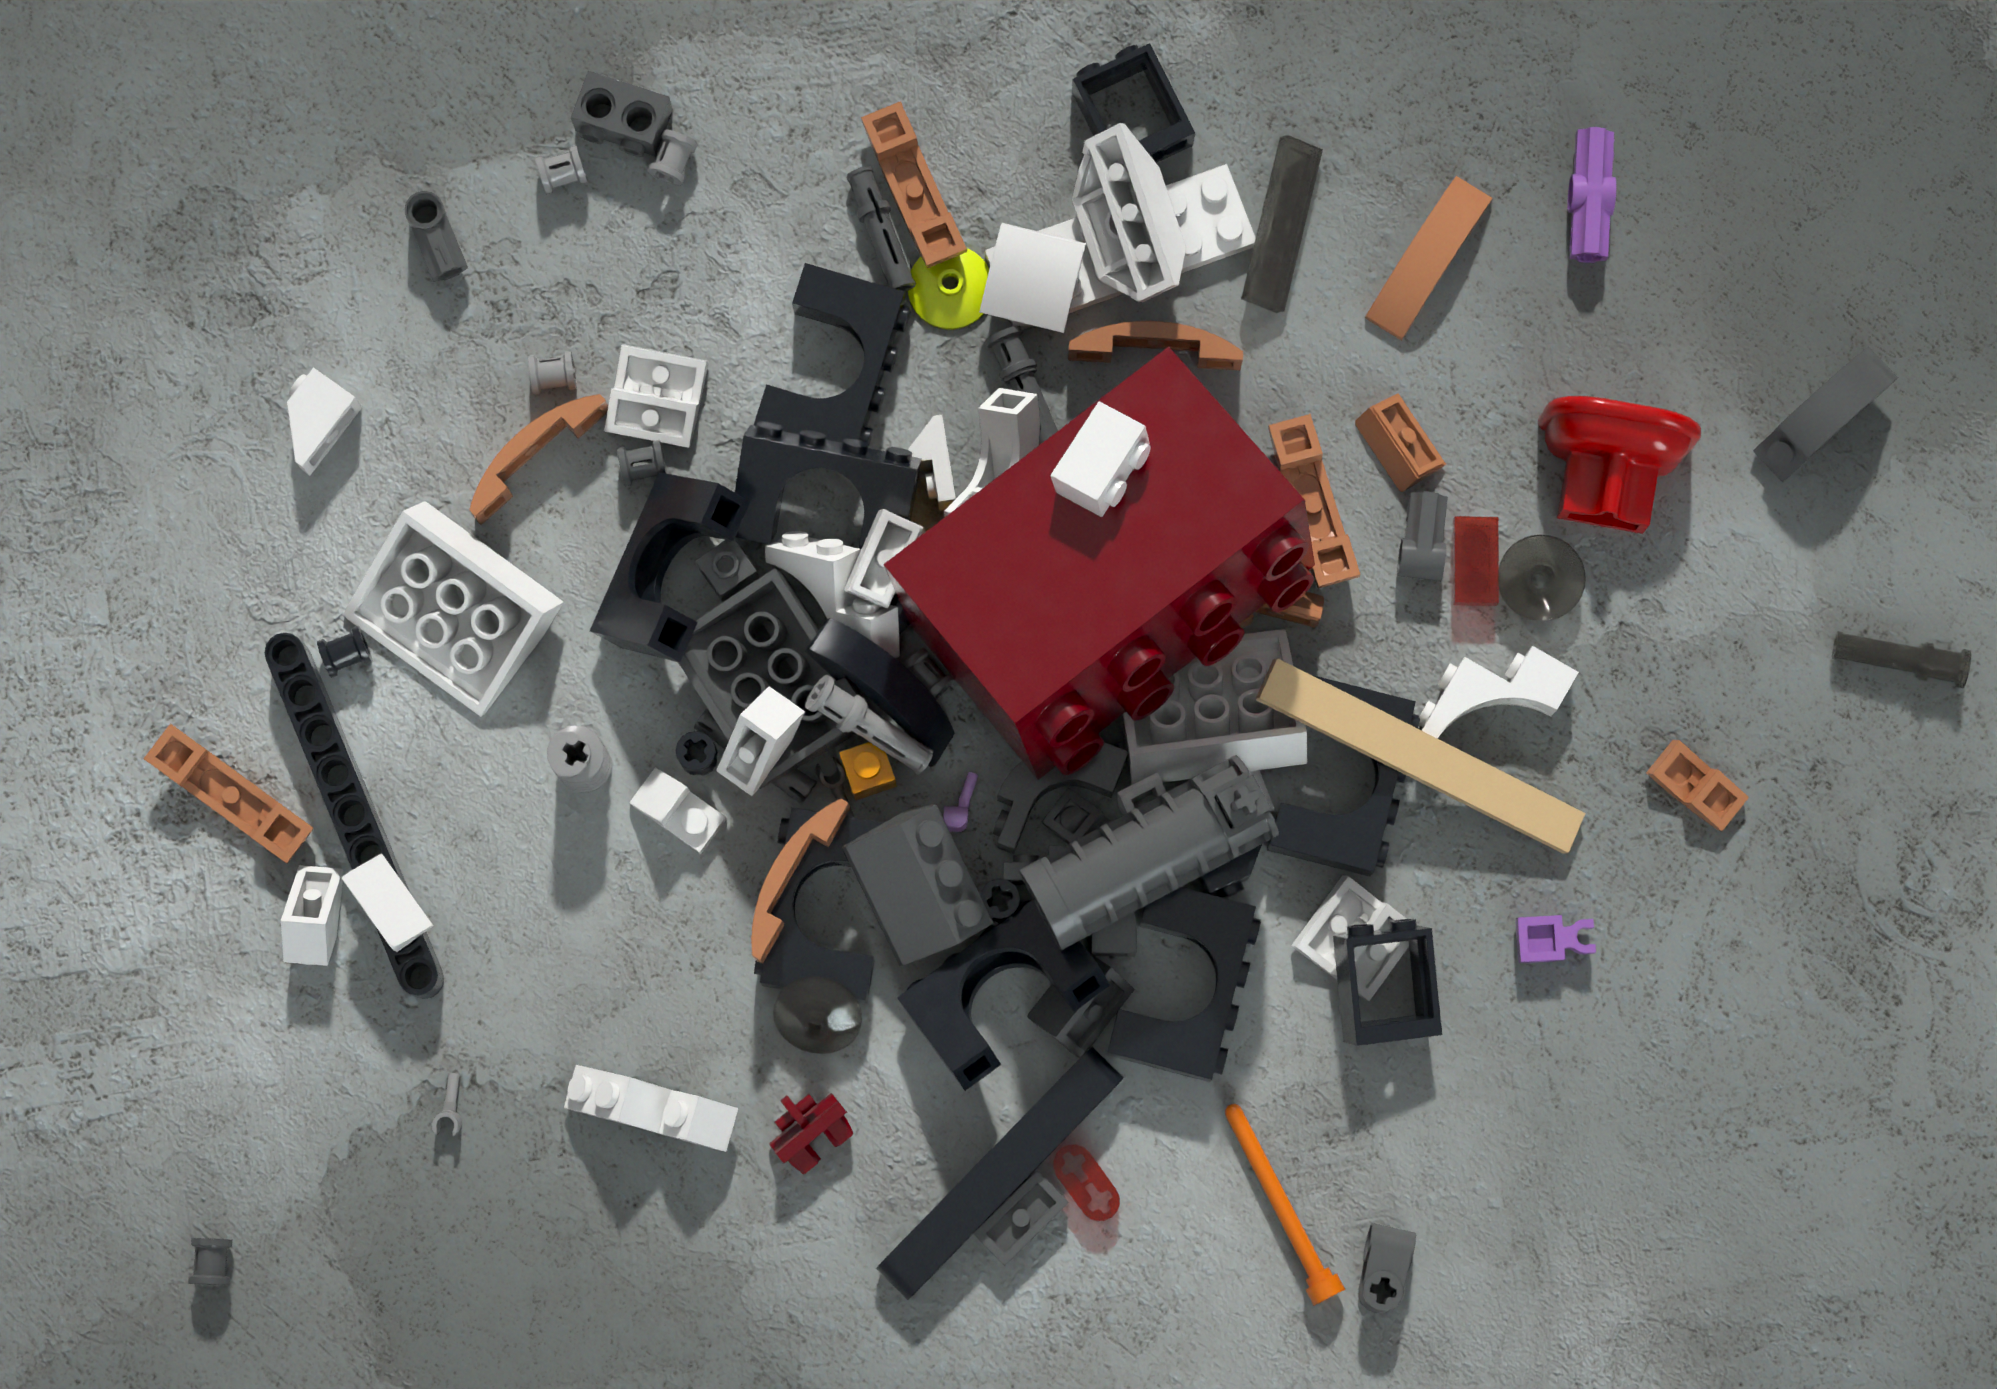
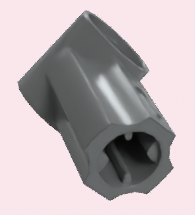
(435, 238)
(1422, 549)

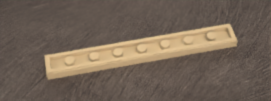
(1420, 755)

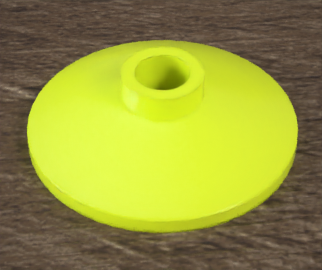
(947, 307)

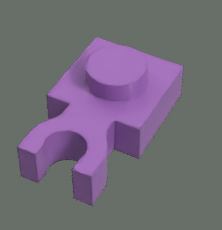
(1546, 938)

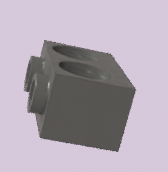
(626, 105)

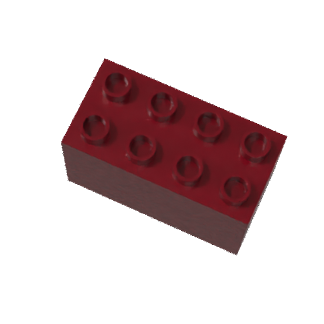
(1087, 616)

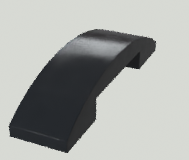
(885, 681)

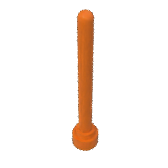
(1321, 1281)

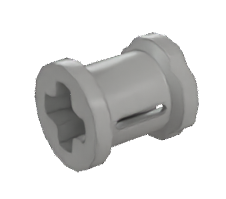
(672, 157)
(561, 169)
(552, 373)

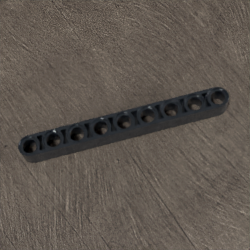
(343, 796)

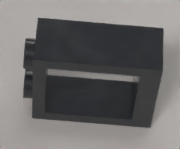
(1126, 64)
(1424, 978)

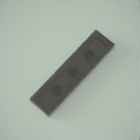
(1282, 224)

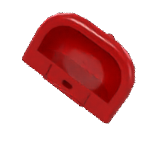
(1614, 457)

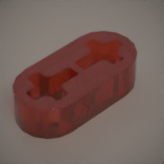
(1077, 1189)

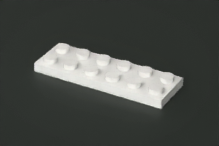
(1209, 220)

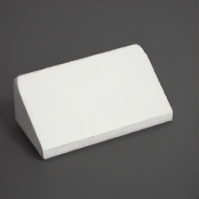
(885, 539)
(387, 902)

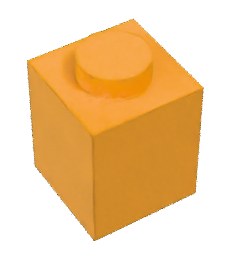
(867, 770)

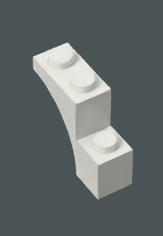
(824, 571)
(1535, 683)
(651, 1107)

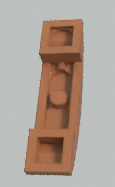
(913, 185)
(1428, 257)
(1212, 350)
(576, 415)
(1301, 463)
(228, 793)
(821, 828)

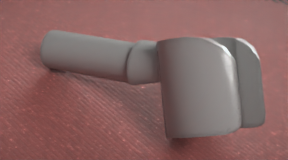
(449, 1106)

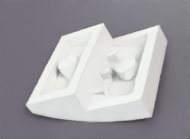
(1032, 277)
(656, 396)
(1348, 906)

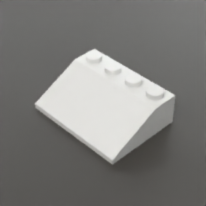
(451, 607)
(1217, 717)

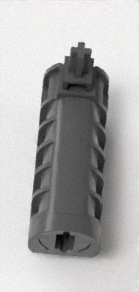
(1149, 852)

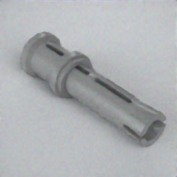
(853, 715)

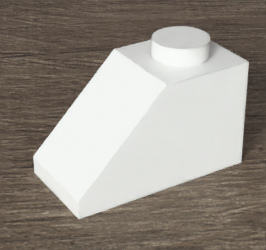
(318, 417)
(759, 740)
(312, 915)

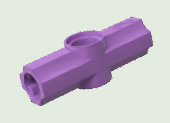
(1591, 195)

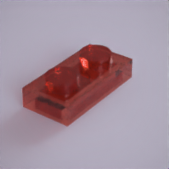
(1475, 561)

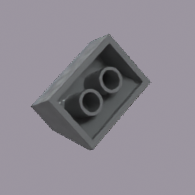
(917, 884)

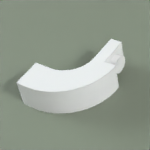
(1007, 434)

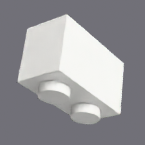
(1101, 459)

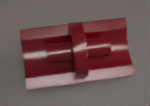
(824, 1118)

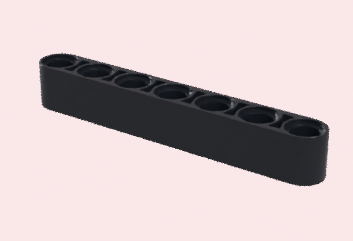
(999, 1173)

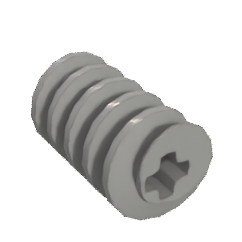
(579, 742)

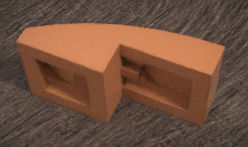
(1697, 785)

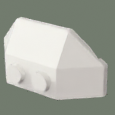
(1128, 216)

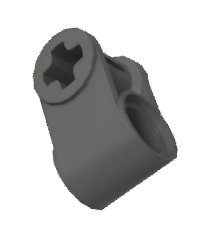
(1385, 1258)

